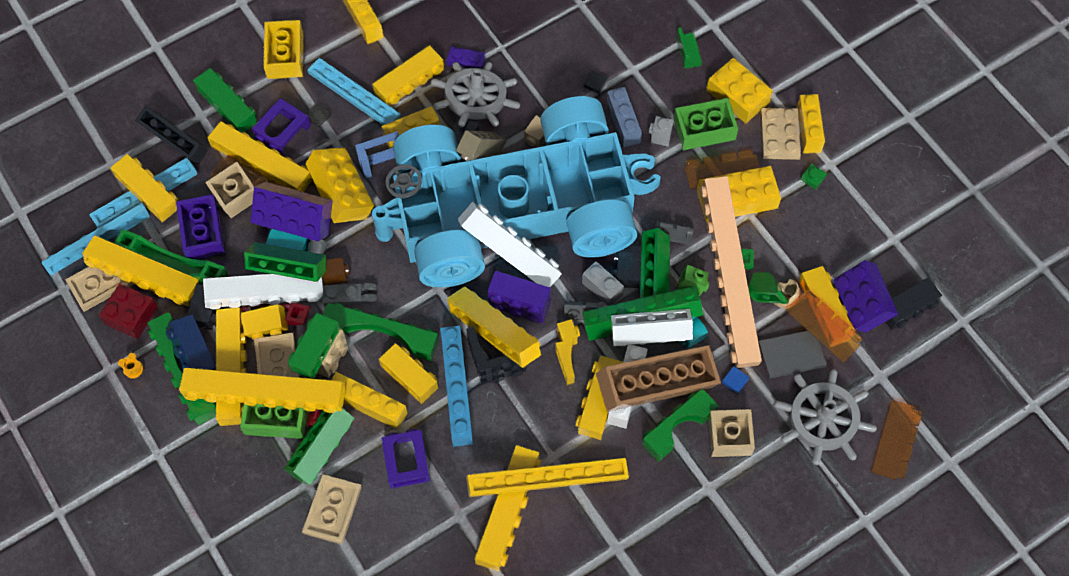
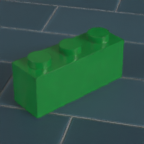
(313, 346)

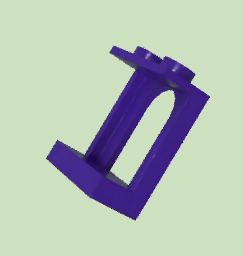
(298, 119)
(411, 477)

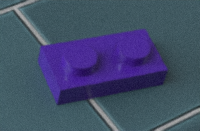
(466, 58)

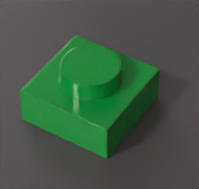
(813, 176)
(748, 258)

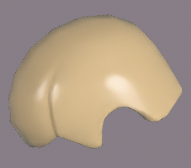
(791, 292)

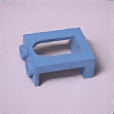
(367, 161)

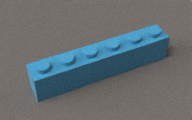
(456, 386)

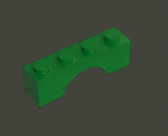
(697, 409)

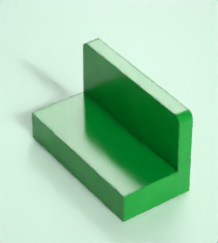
(688, 49)

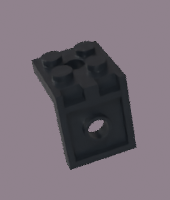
(493, 369)

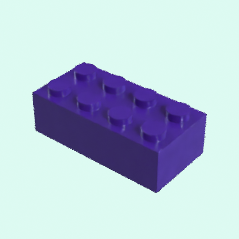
(291, 211)

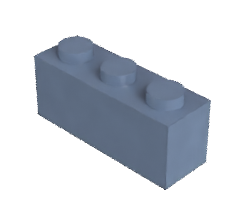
(623, 117)

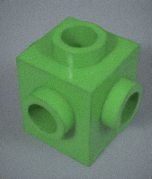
(694, 277)

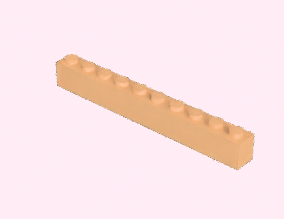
(731, 273)

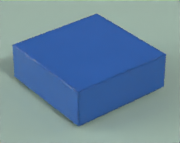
(735, 380)

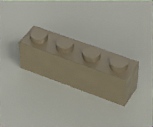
(480, 145)

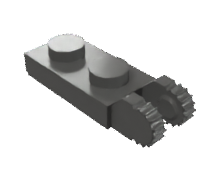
(349, 294)

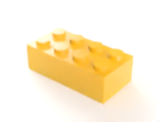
(339, 181)
(750, 191)

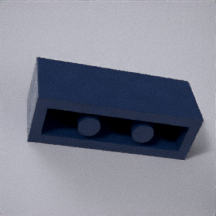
(189, 344)

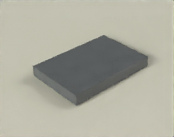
(791, 354)

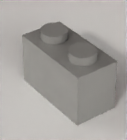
(602, 284)

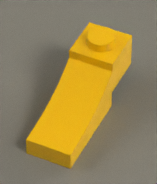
(568, 338)

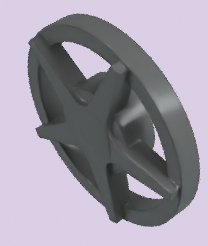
(404, 181)

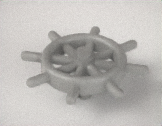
(475, 94)
(825, 416)

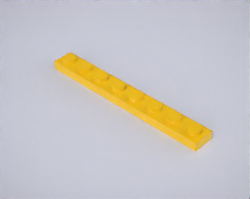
(547, 477)

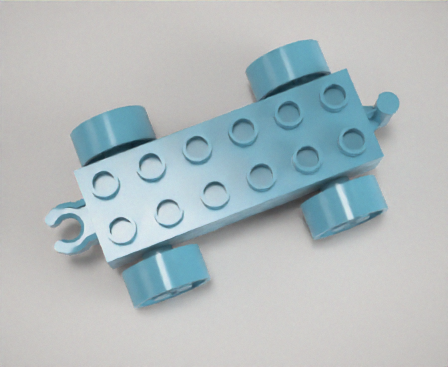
(569, 185)

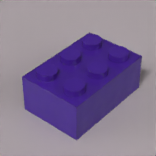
(200, 227)
(865, 296)
(519, 297)

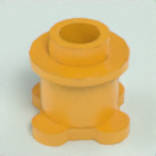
(131, 366)

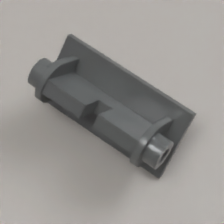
(677, 233)
(574, 309)

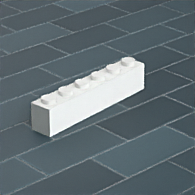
(508, 245)
(259, 290)

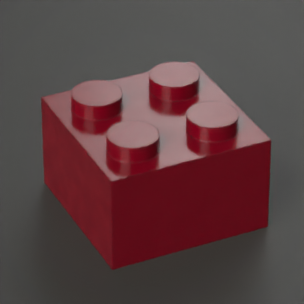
(128, 311)

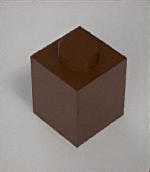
(335, 272)

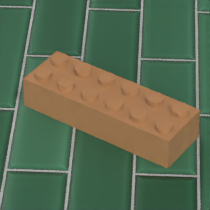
(657, 378)

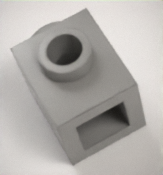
(661, 131)

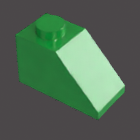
(766, 289)

